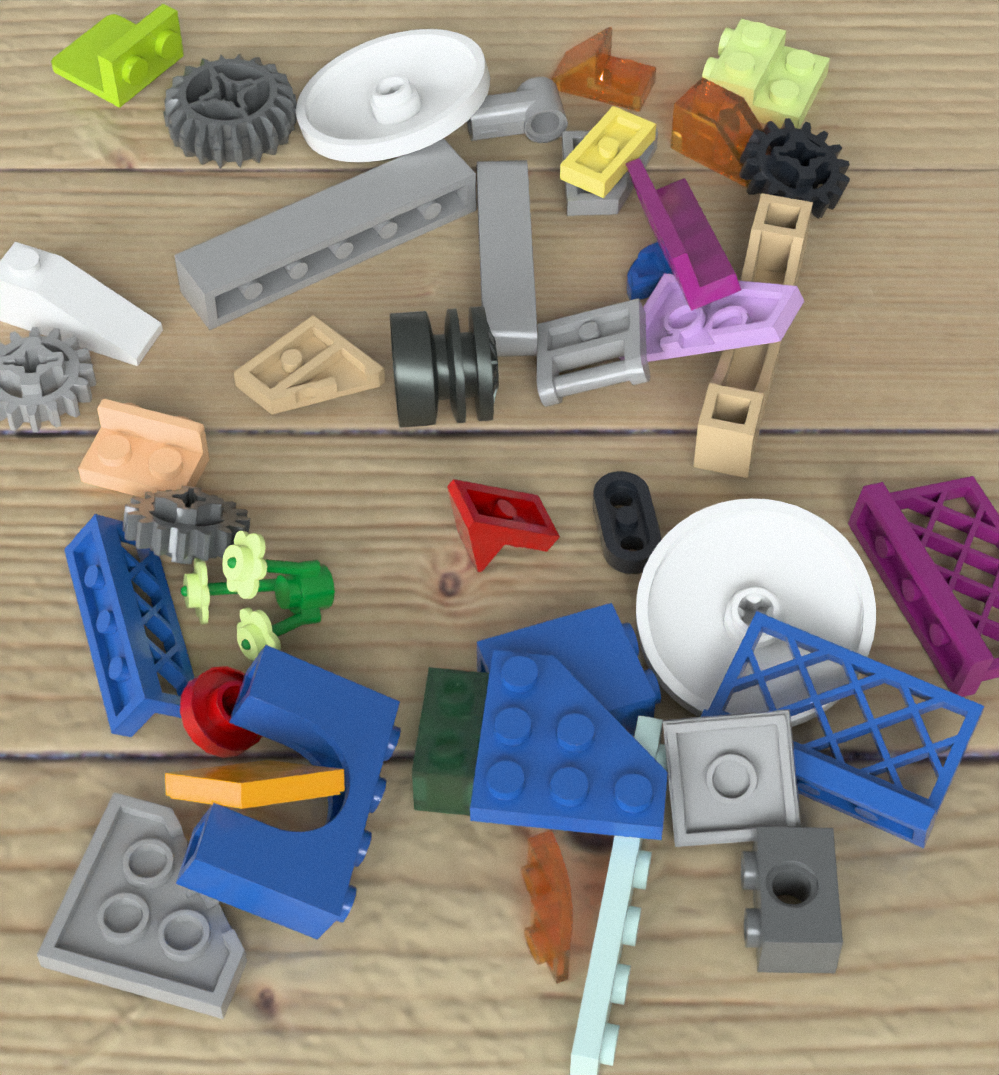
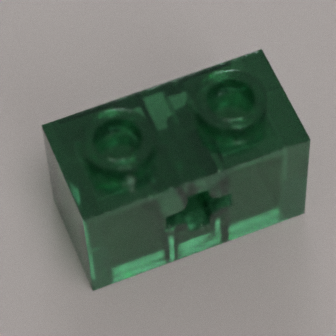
(448, 740)

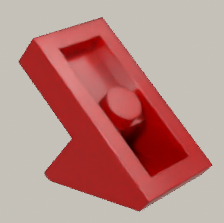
(498, 517)

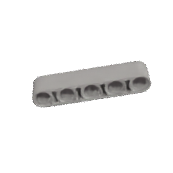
(507, 256)

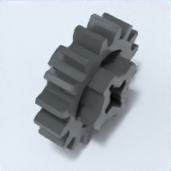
(183, 524)

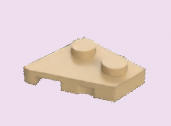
(306, 369)

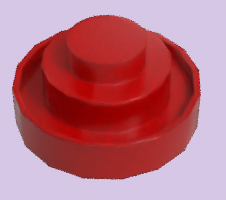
(207, 711)

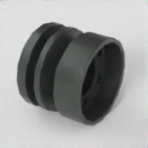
(443, 366)

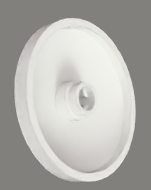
(393, 95)
(743, 560)

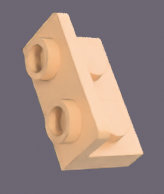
(144, 450)

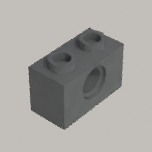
(799, 935)

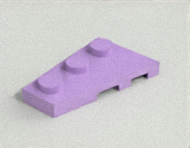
(744, 319)

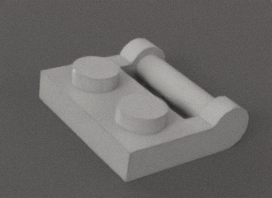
(590, 339)

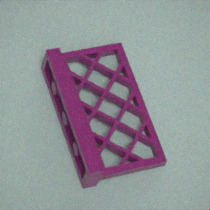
(924, 588)

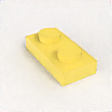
(602, 154)

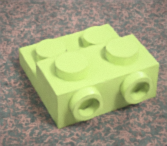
(769, 76)

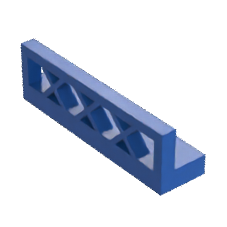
(115, 623)

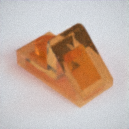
(596, 75)

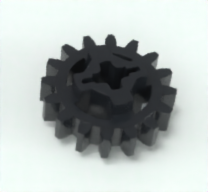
(795, 165)

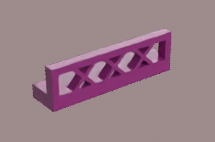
(685, 239)

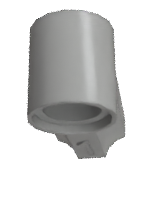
(530, 111)

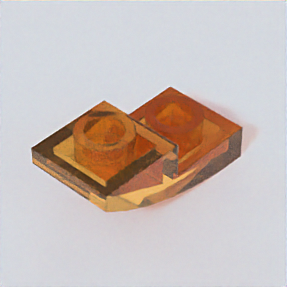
(550, 905)

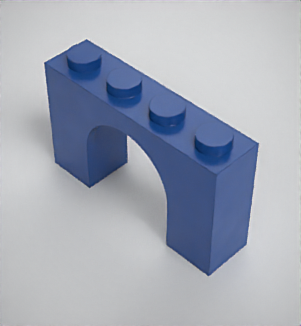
(289, 874)

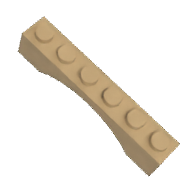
(744, 375)

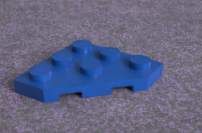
(560, 756)

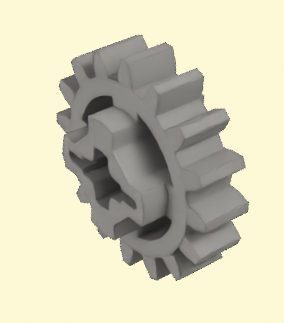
(43, 378)

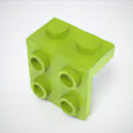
(122, 57)

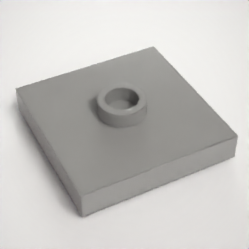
(731, 776)

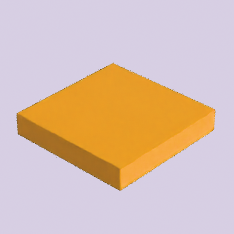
(254, 783)

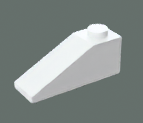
(54, 293)

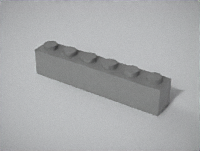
(325, 233)

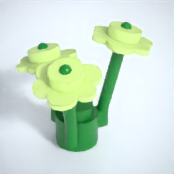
(302, 589)

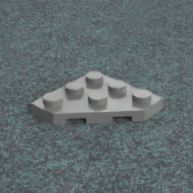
(136, 926)

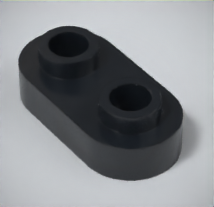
(629, 526)

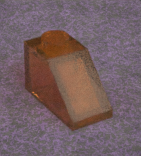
(713, 128)

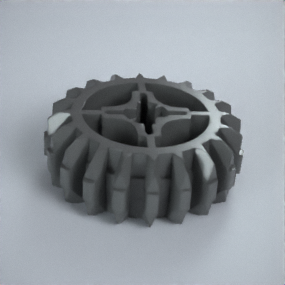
(230, 110)

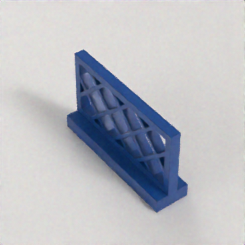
(831, 779)

